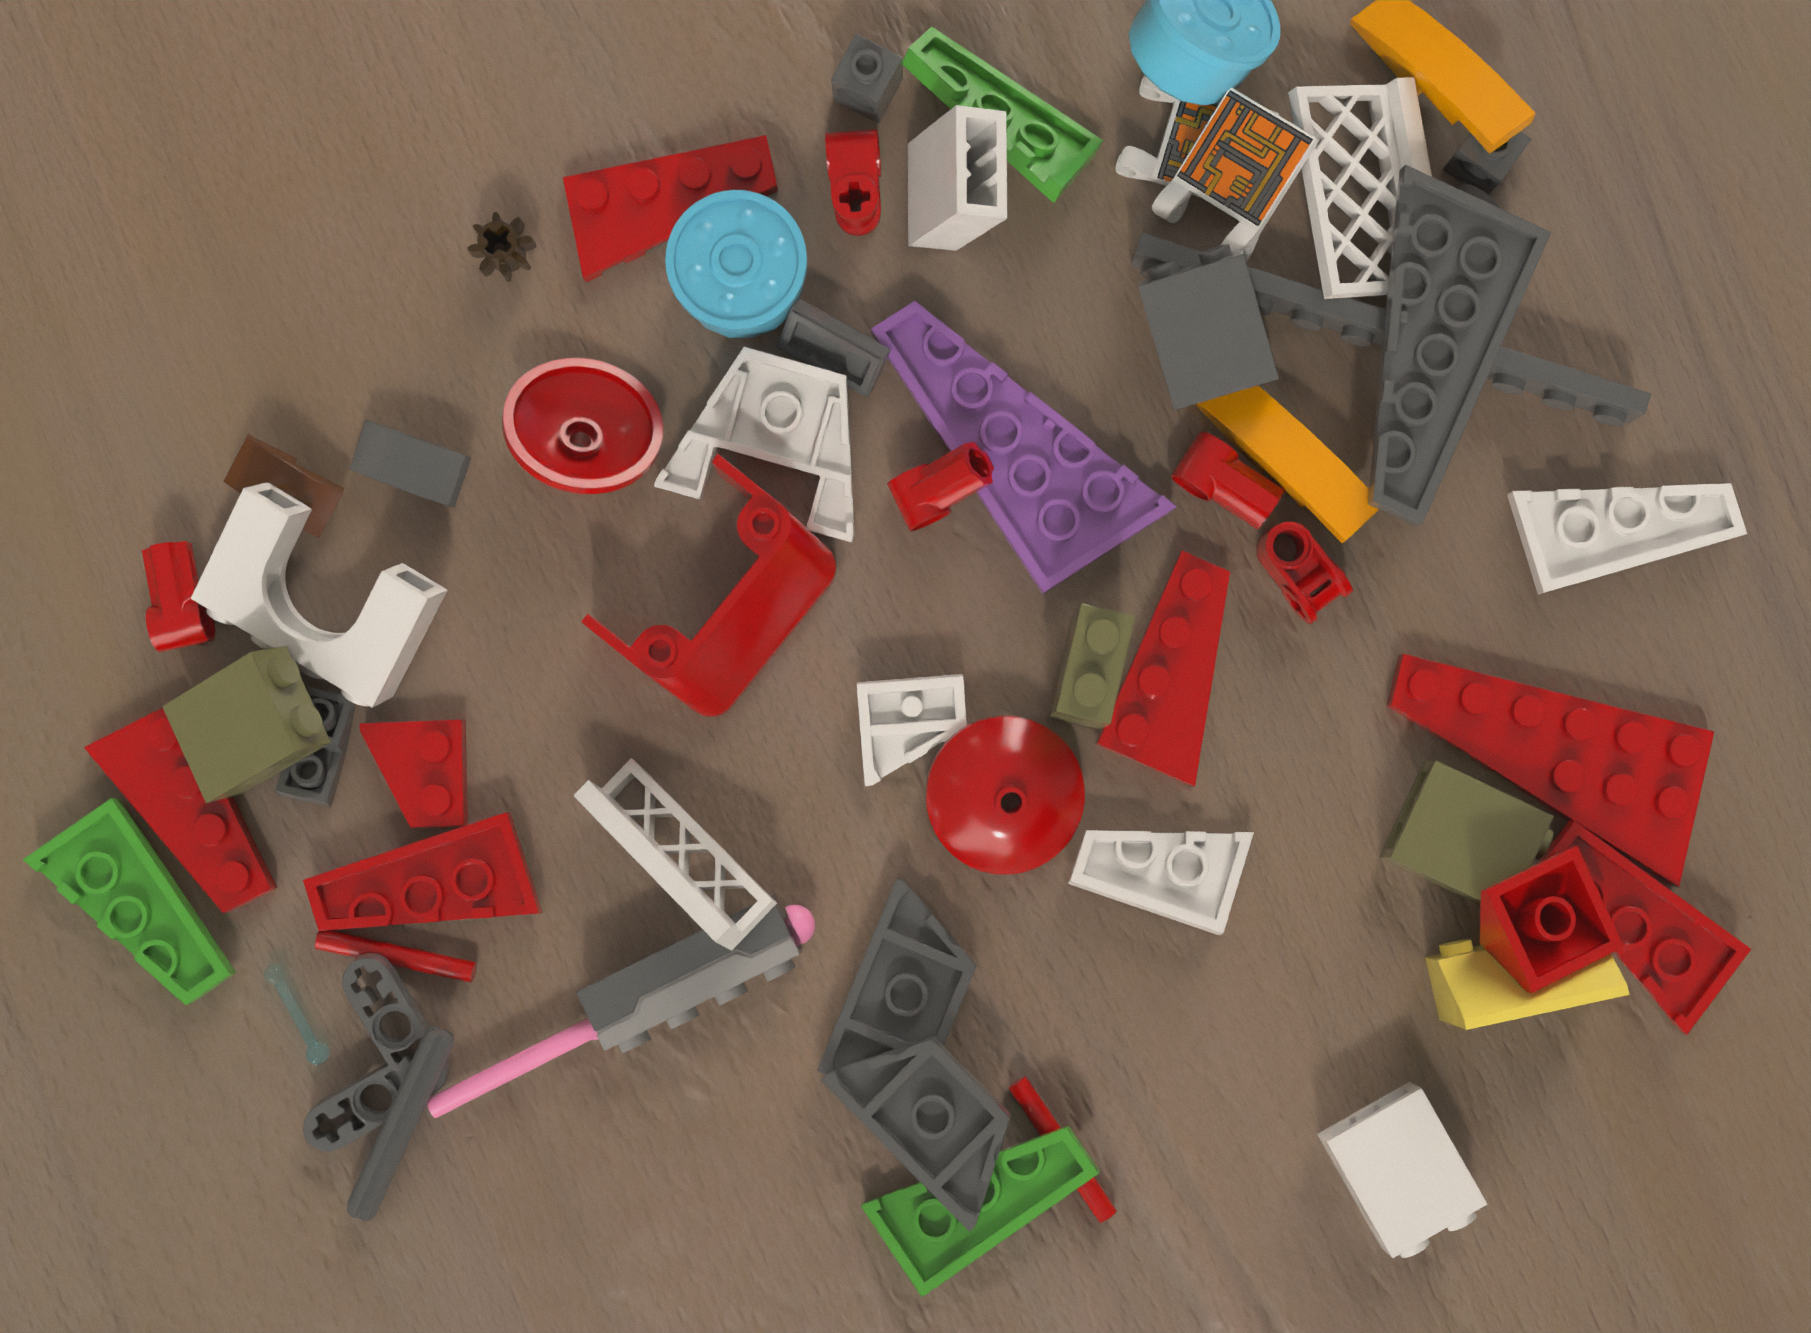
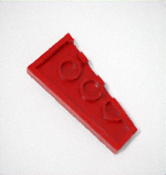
(636, 204)
(1170, 679)
(203, 836)
(442, 878)
(1666, 941)

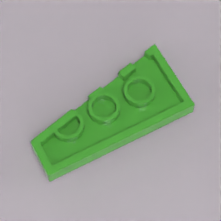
(127, 890)

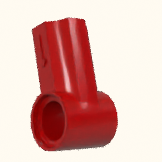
(1214, 473)
(931, 489)
(174, 617)

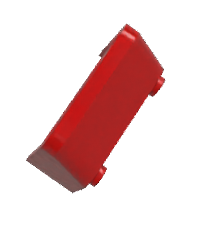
(751, 620)

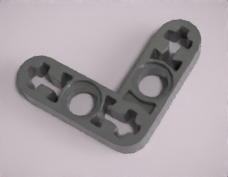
(389, 1074)

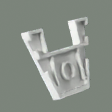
(781, 416)

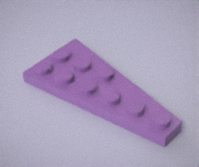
(1051, 485)

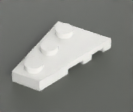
(1168, 874)

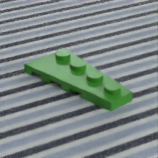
(1040, 139)
(1023, 1185)

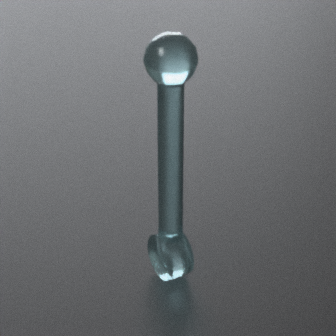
(317, 1052)

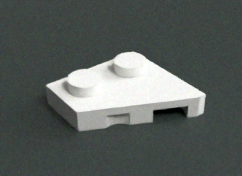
(906, 720)

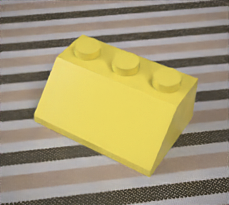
(1479, 992)

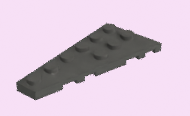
(1448, 308)

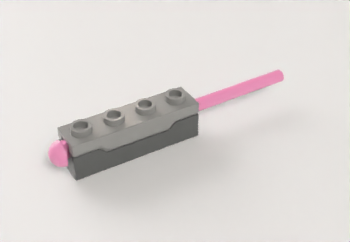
(654, 991)

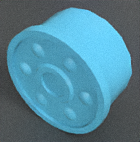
(1202, 45)
(737, 263)

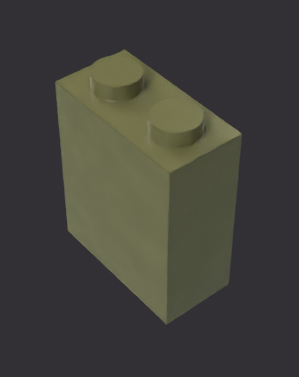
(1091, 666)
(246, 723)
(1464, 832)

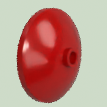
(588, 406)
(979, 769)

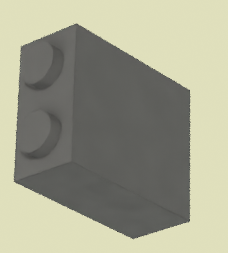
(1207, 327)

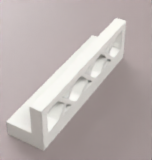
(655, 859)

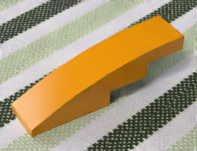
(1444, 70)
(1293, 458)

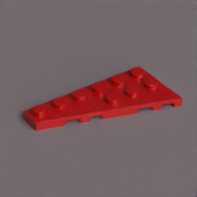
(1590, 762)

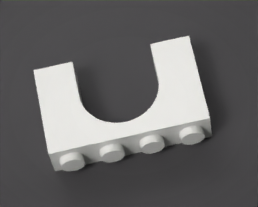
(248, 589)

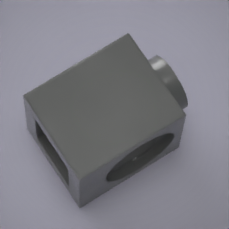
(867, 78)
(1477, 167)

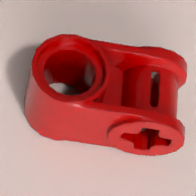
(854, 174)
(1304, 572)

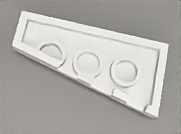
(1599, 532)

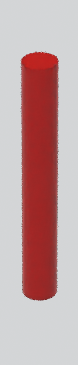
(398, 955)
(1045, 1123)

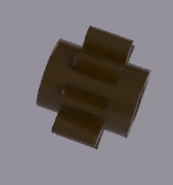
(504, 233)

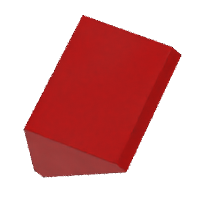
(1547, 921)

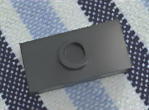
(833, 346)

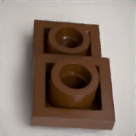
(263, 463)

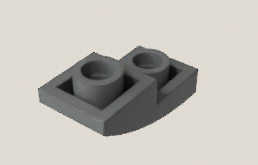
(410, 463)
(317, 775)

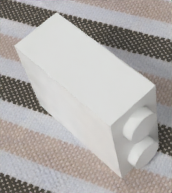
(957, 178)
(1403, 1171)

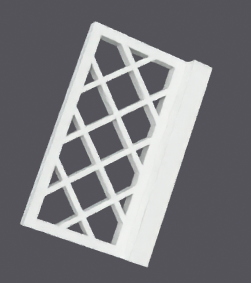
(1394, 138)

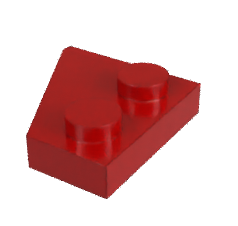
(423, 768)

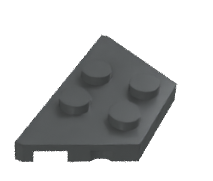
(904, 985)
(930, 1119)

